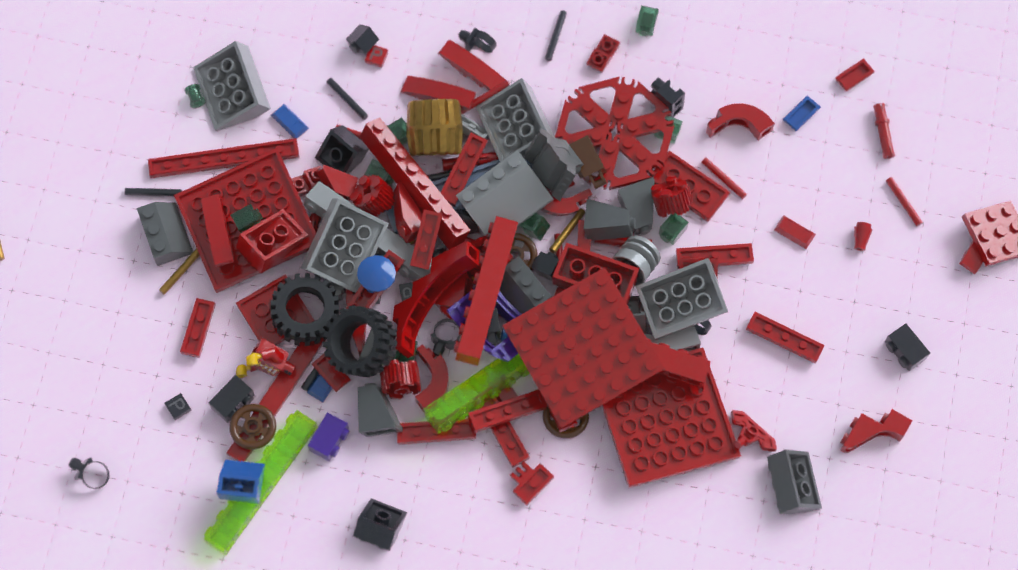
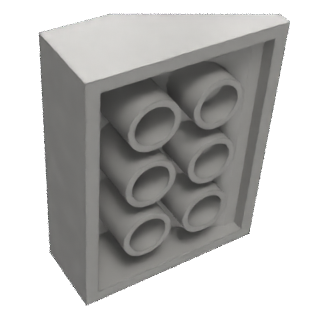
(231, 86)
(513, 119)
(505, 191)
(342, 243)
(682, 298)

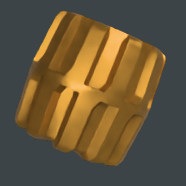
(434, 127)

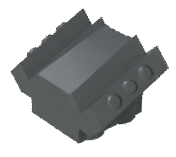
(553, 162)

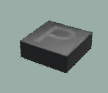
(405, 290)
(177, 406)

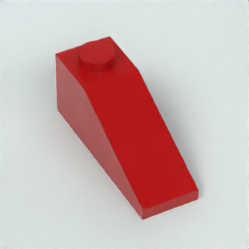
(406, 214)

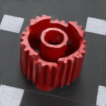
(373, 195)
(671, 197)
(400, 379)

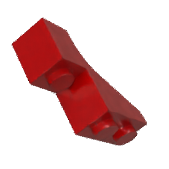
(865, 429)

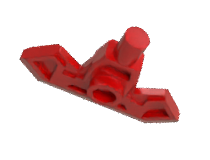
(751, 432)

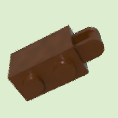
(592, 163)

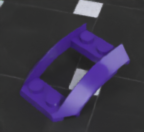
(505, 349)

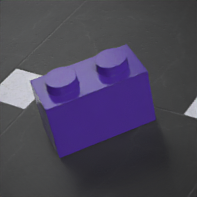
(328, 437)

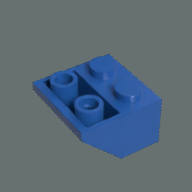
(240, 481)

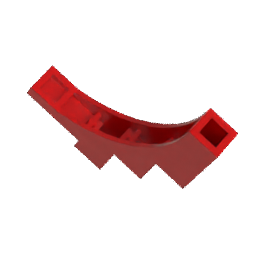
(426, 290)

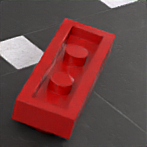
(426, 239)
(198, 327)

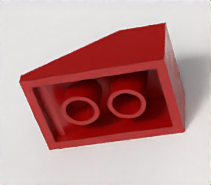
(270, 240)

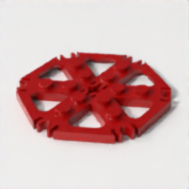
(631, 129)

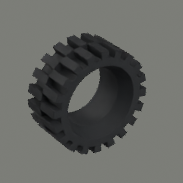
(299, 331)
(340, 336)

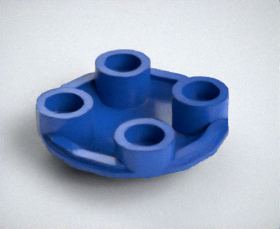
(376, 273)

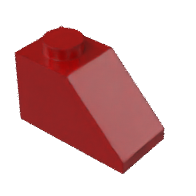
(338, 181)

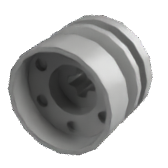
(641, 254)

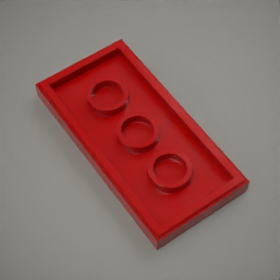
(705, 192)

